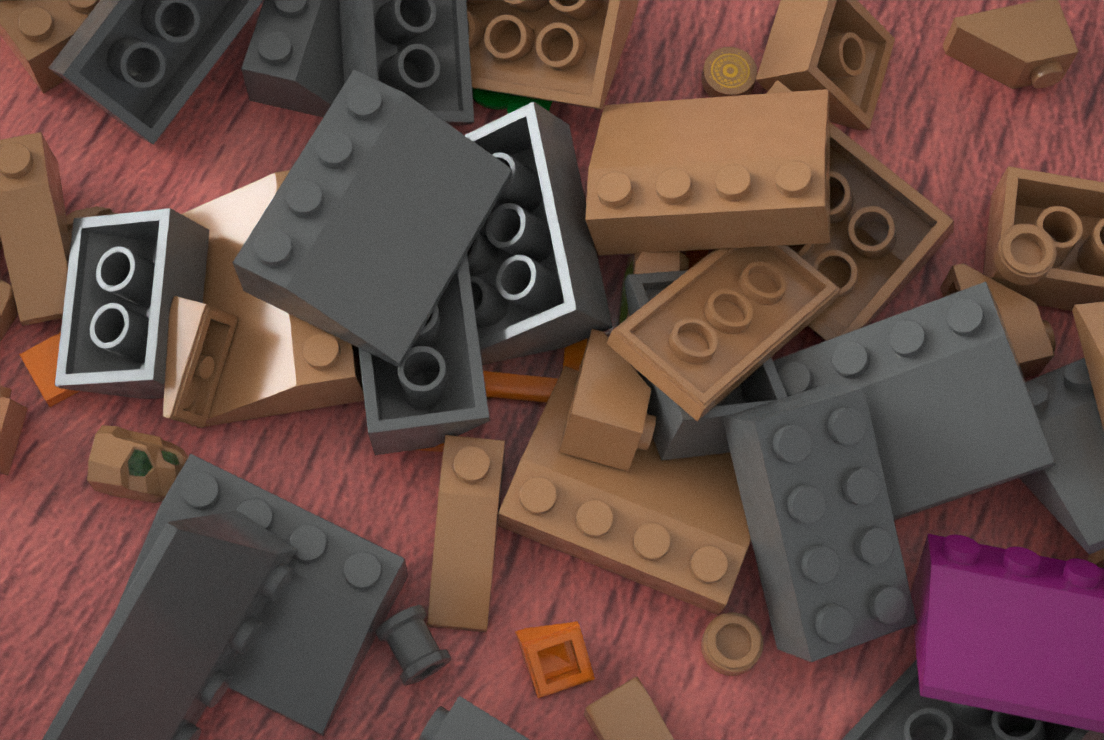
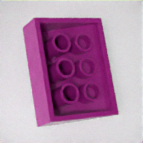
(1010, 631)

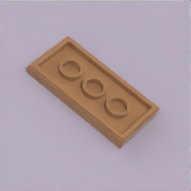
(722, 322)

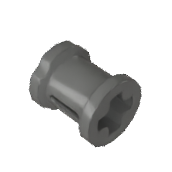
(413, 645)

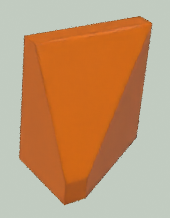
(555, 657)

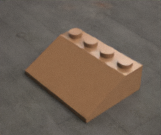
(548, 47)
(711, 174)
(877, 234)
(274, 357)
(657, 524)

